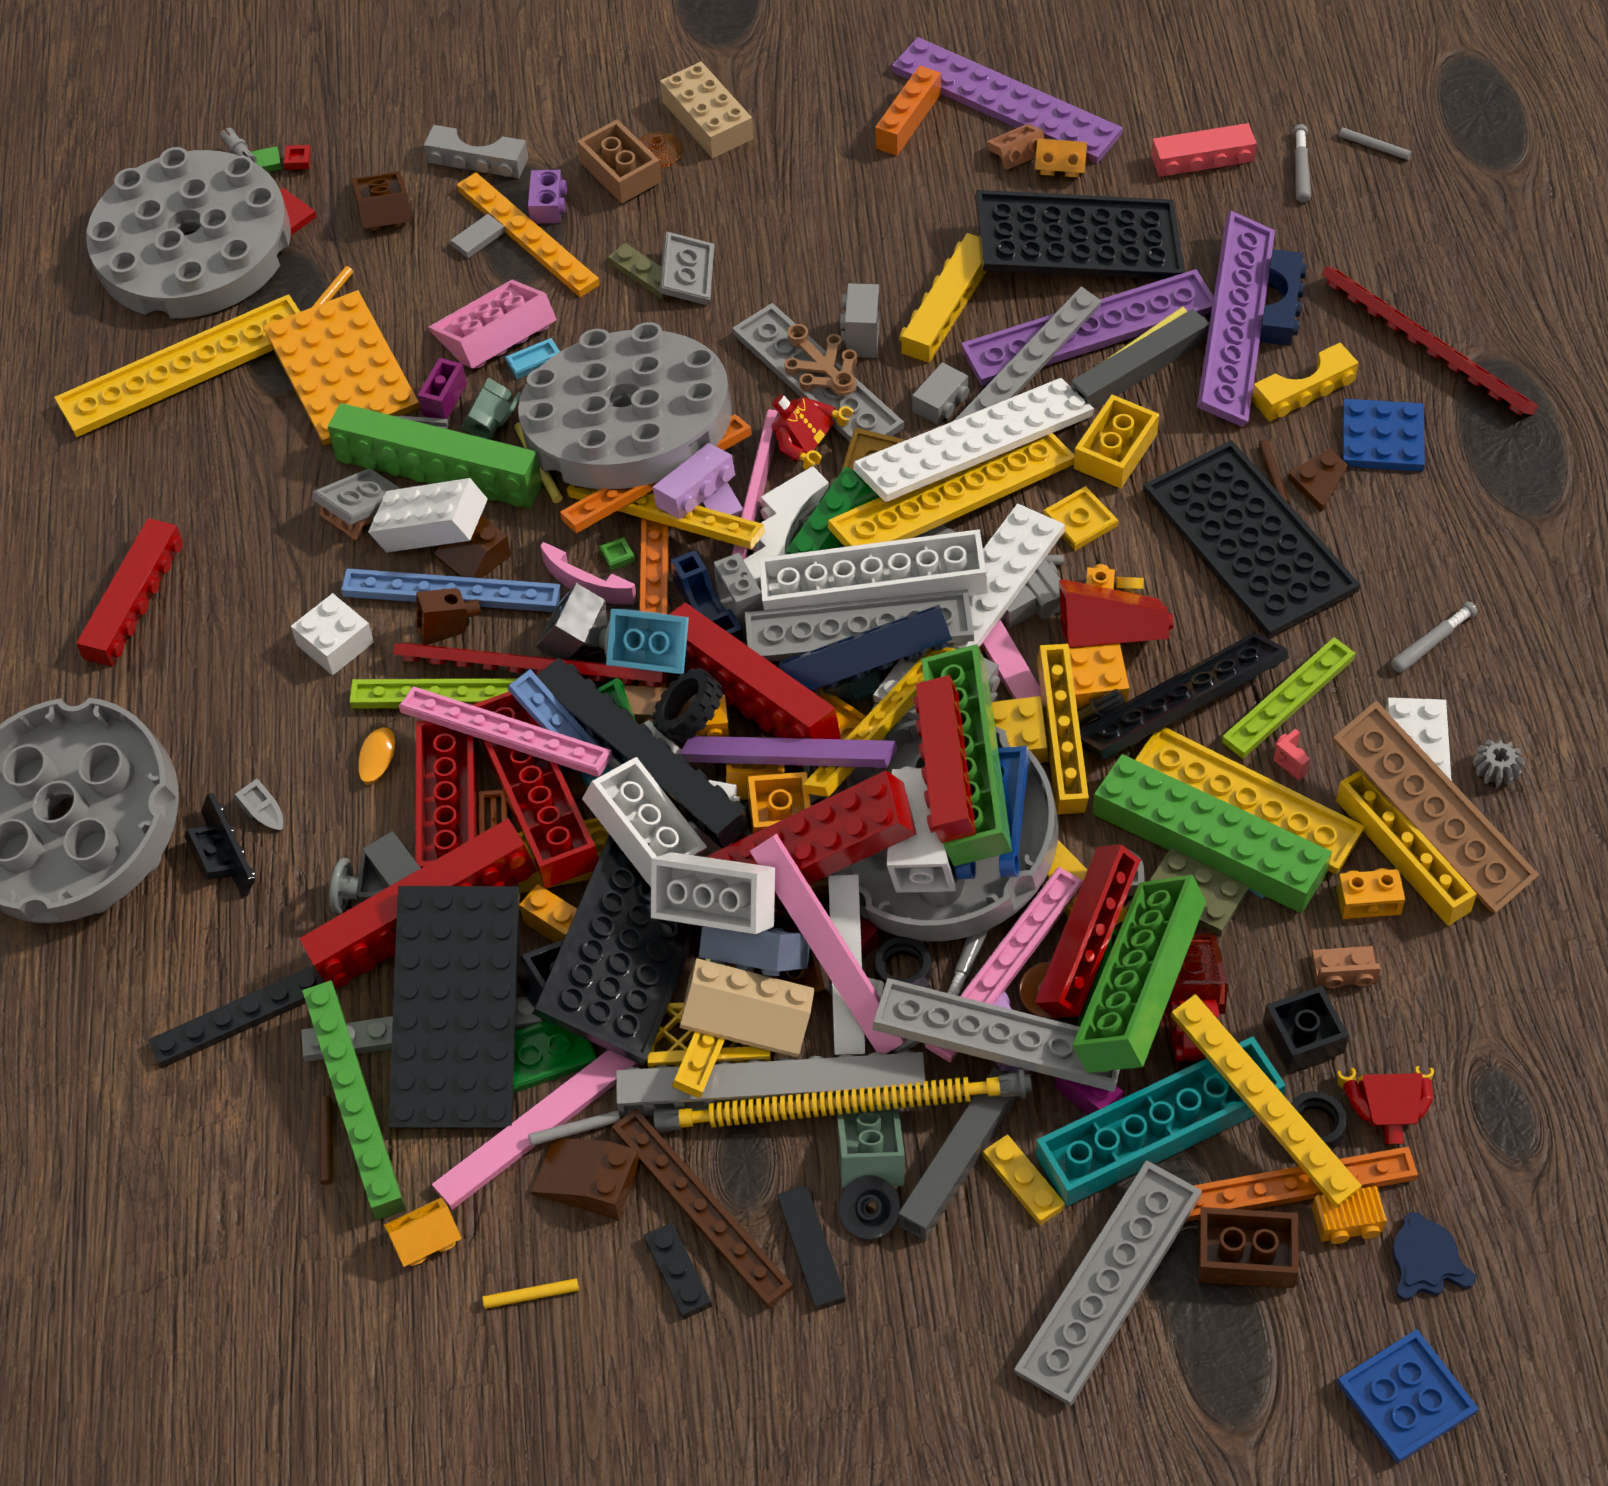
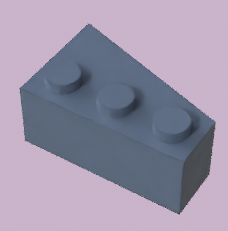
(766, 950)

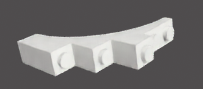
(782, 511)

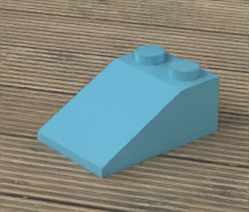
(647, 640)

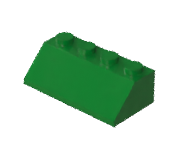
(844, 495)

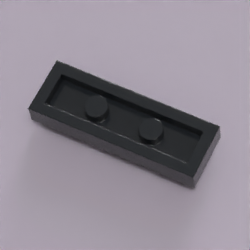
(677, 1270)

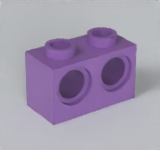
(545, 196)

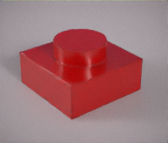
(297, 157)

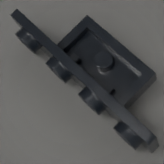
(217, 848)

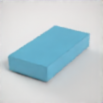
(531, 358)

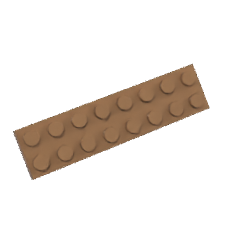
(1435, 806)

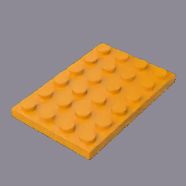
(337, 358)

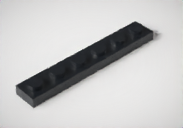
(233, 1018)

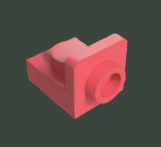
(1290, 757)

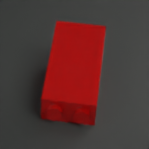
(1110, 616)

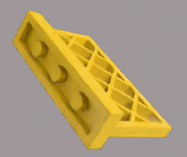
(674, 1057)

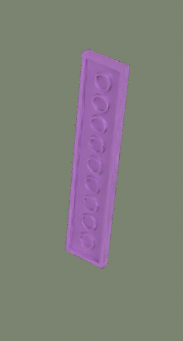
(1008, 98)
(1236, 319)
(1116, 320)

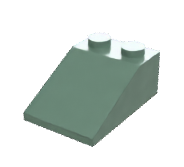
(871, 1145)

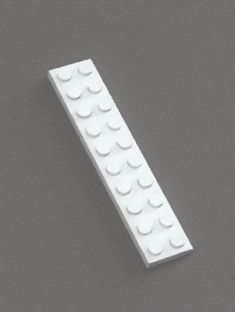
(972, 439)
(1009, 563)

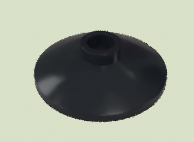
(855, 1202)

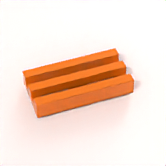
(482, 808)

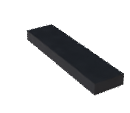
(811, 1248)

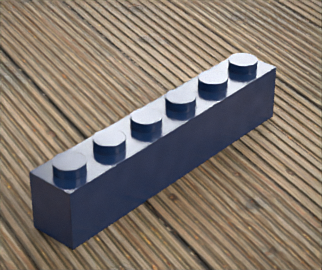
(869, 649)

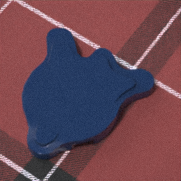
(1426, 1258)

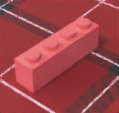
(1203, 150)

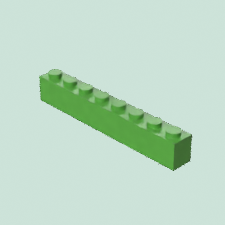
(354, 1100)

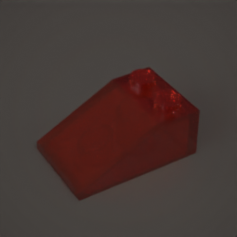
(1201, 973)

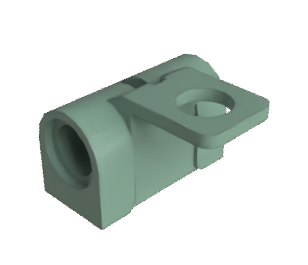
(489, 410)

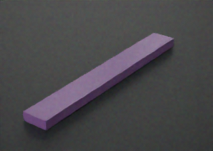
(790, 751)

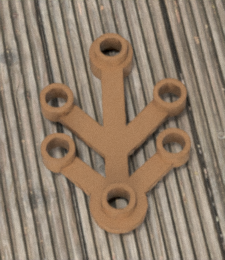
(840, 382)

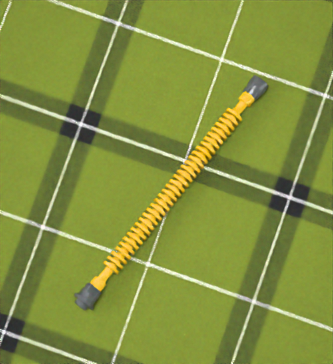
(1007, 1085)

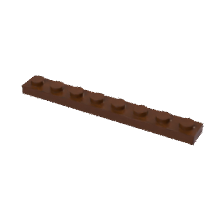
(703, 1209)

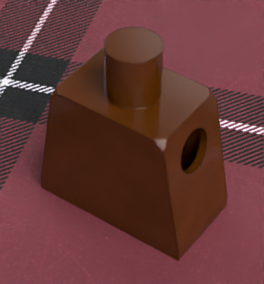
(442, 614)

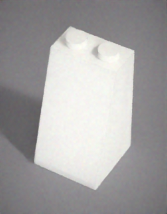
(921, 860)

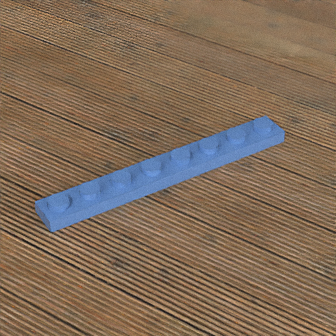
(488, 592)

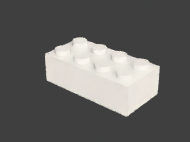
(428, 515)
(1426, 724)
(640, 816)
(713, 892)

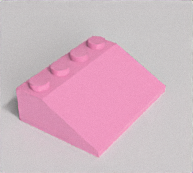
(494, 323)

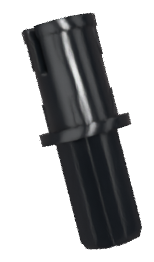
(1099, 706)

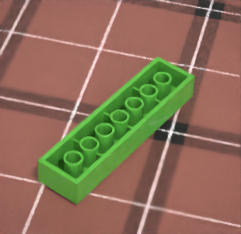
(434, 454)
(987, 792)
(1212, 832)
(1139, 975)

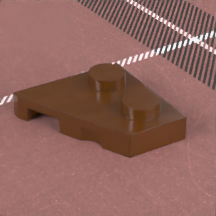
(1319, 477)

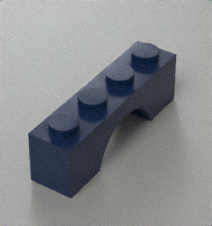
(1285, 277)
(696, 588)

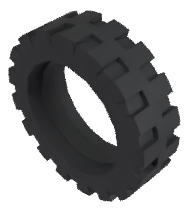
(697, 715)

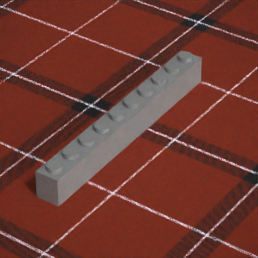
(758, 1079)

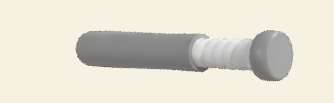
(1302, 174)
(1431, 639)
(966, 961)

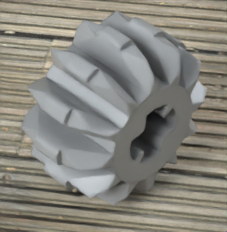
(1498, 762)

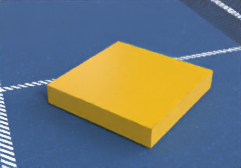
(1083, 517)

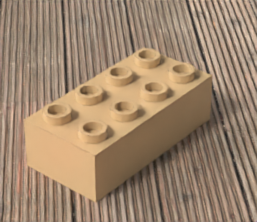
(707, 109)

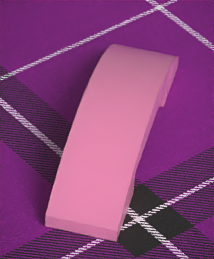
(613, 590)

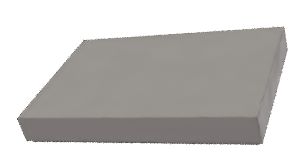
(686, 268)
(354, 496)

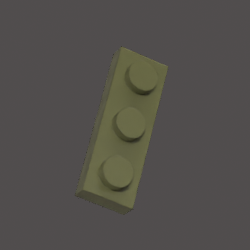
(638, 268)

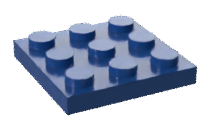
(1383, 435)
(1407, 1396)

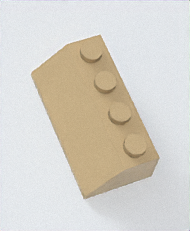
(746, 1007)

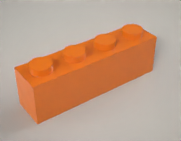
(908, 110)

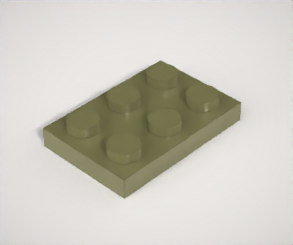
(1220, 891)

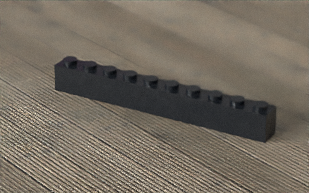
(617, 730)

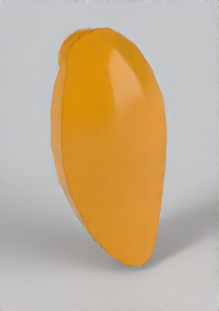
(376, 755)

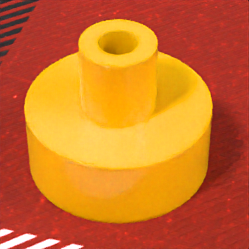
(1130, 583)

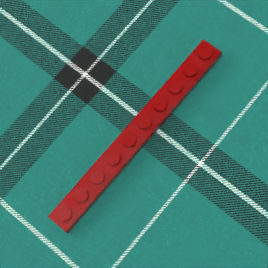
(1436, 347)
(518, 663)

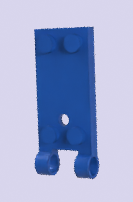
(1014, 777)

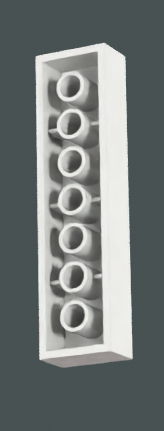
(875, 571)

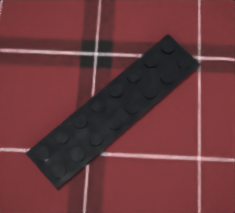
(1181, 695)

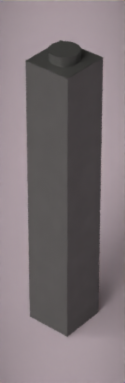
(1142, 358)
(954, 1162)

